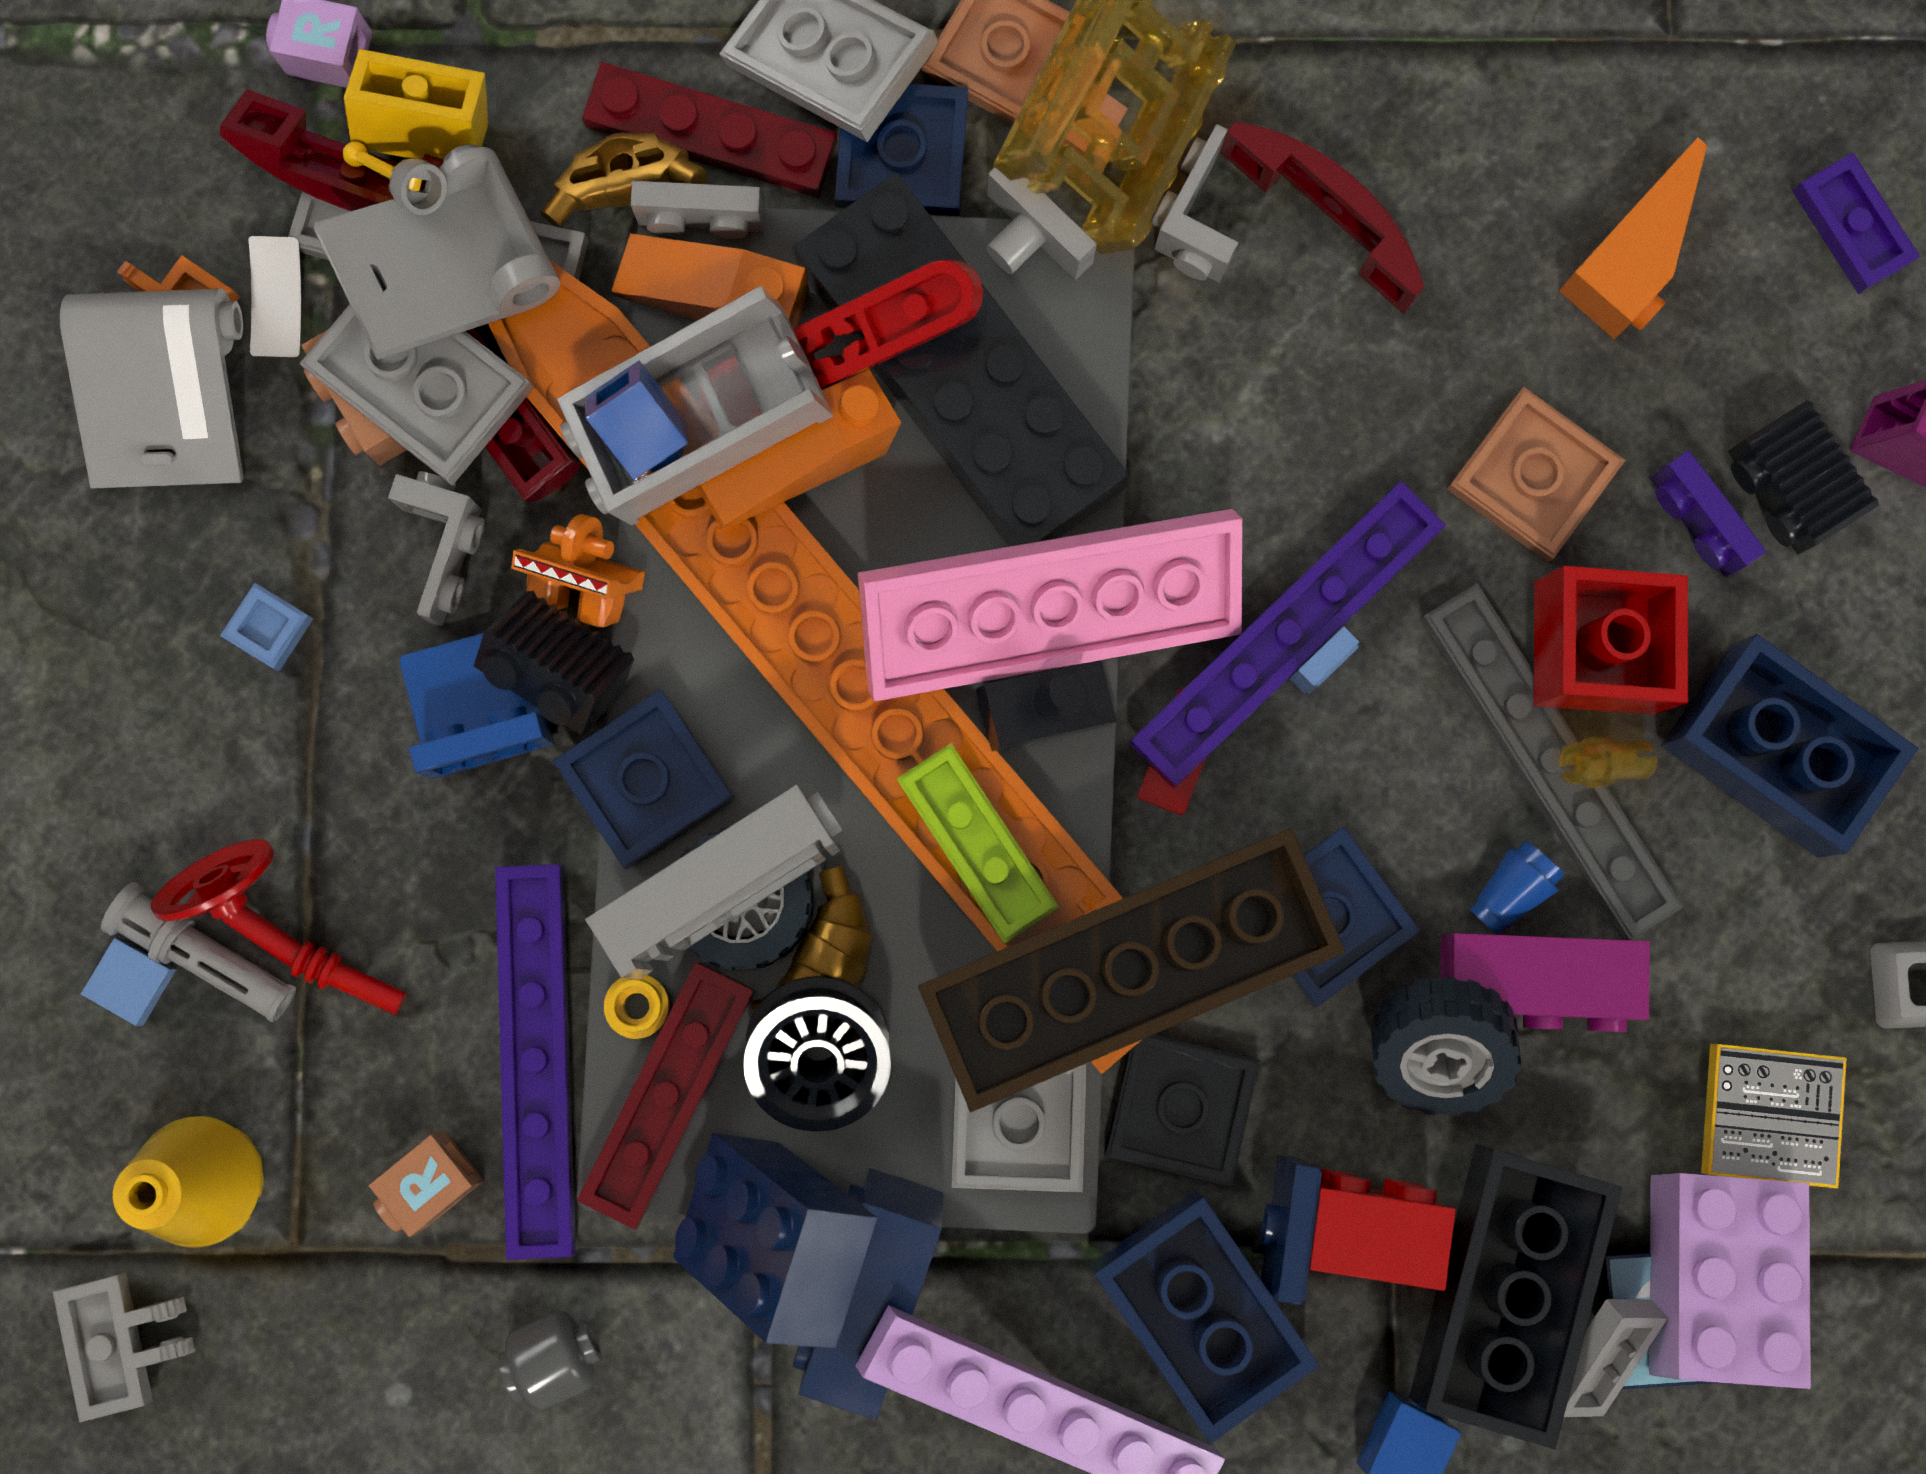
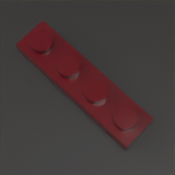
(712, 129)
(666, 1095)

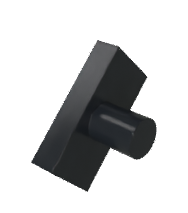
(1046, 705)

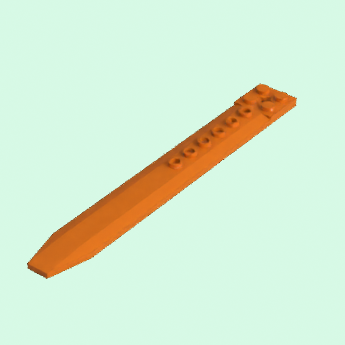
(805, 633)

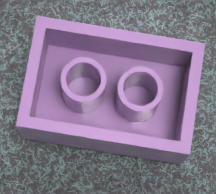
(1731, 1279)

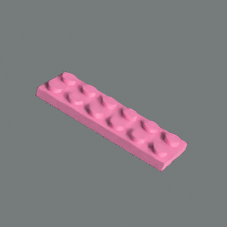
(1051, 604)

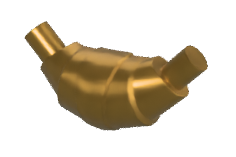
(605, 172)
(837, 939)

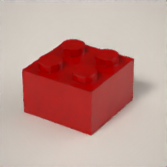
(1610, 640)
(1381, 1233)

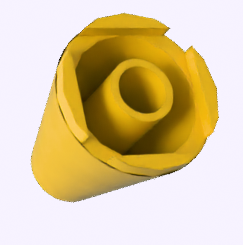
(191, 1183)

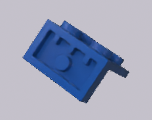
(464, 716)

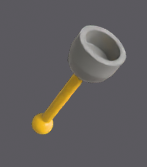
(404, 179)

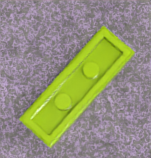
(977, 843)

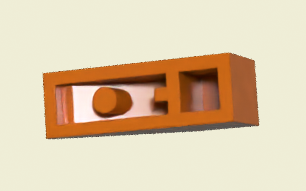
(1640, 256)
(702, 278)
(855, 436)

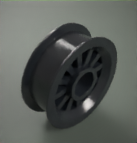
(810, 1108)

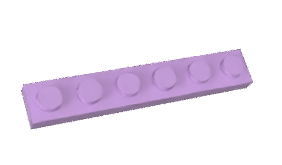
(1025, 1402)

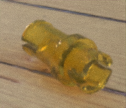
(1602, 762)

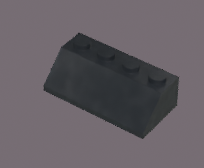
(1515, 1296)

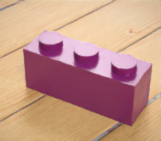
(1556, 976)

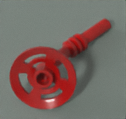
(221, 892)

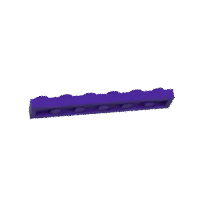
(1287, 634)
(535, 1062)

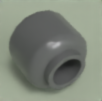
(549, 1360)

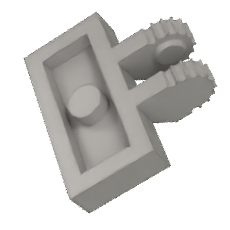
(106, 1346)

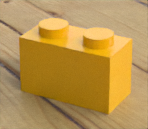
(414, 106)

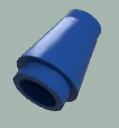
(1516, 887)

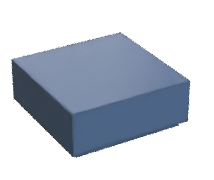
(266, 627)
(1325, 661)
(128, 982)

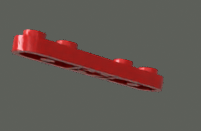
(893, 319)

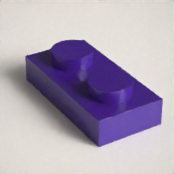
(1855, 223)
(1719, 531)

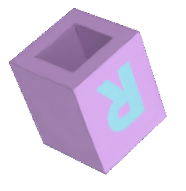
(317, 39)

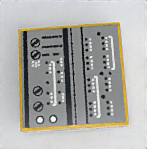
(1774, 1115)

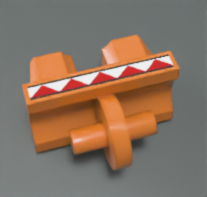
(580, 561)

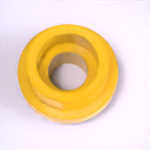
(617, 1013)

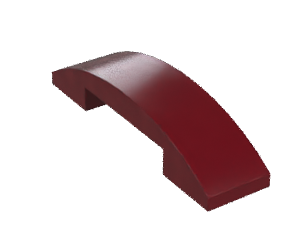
(278, 142)
(1268, 155)

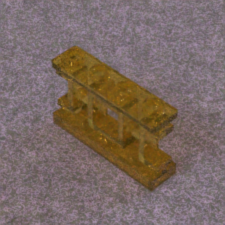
(1070, 96)

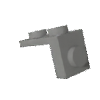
(1194, 246)
(434, 499)

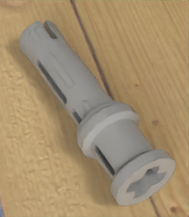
(196, 952)

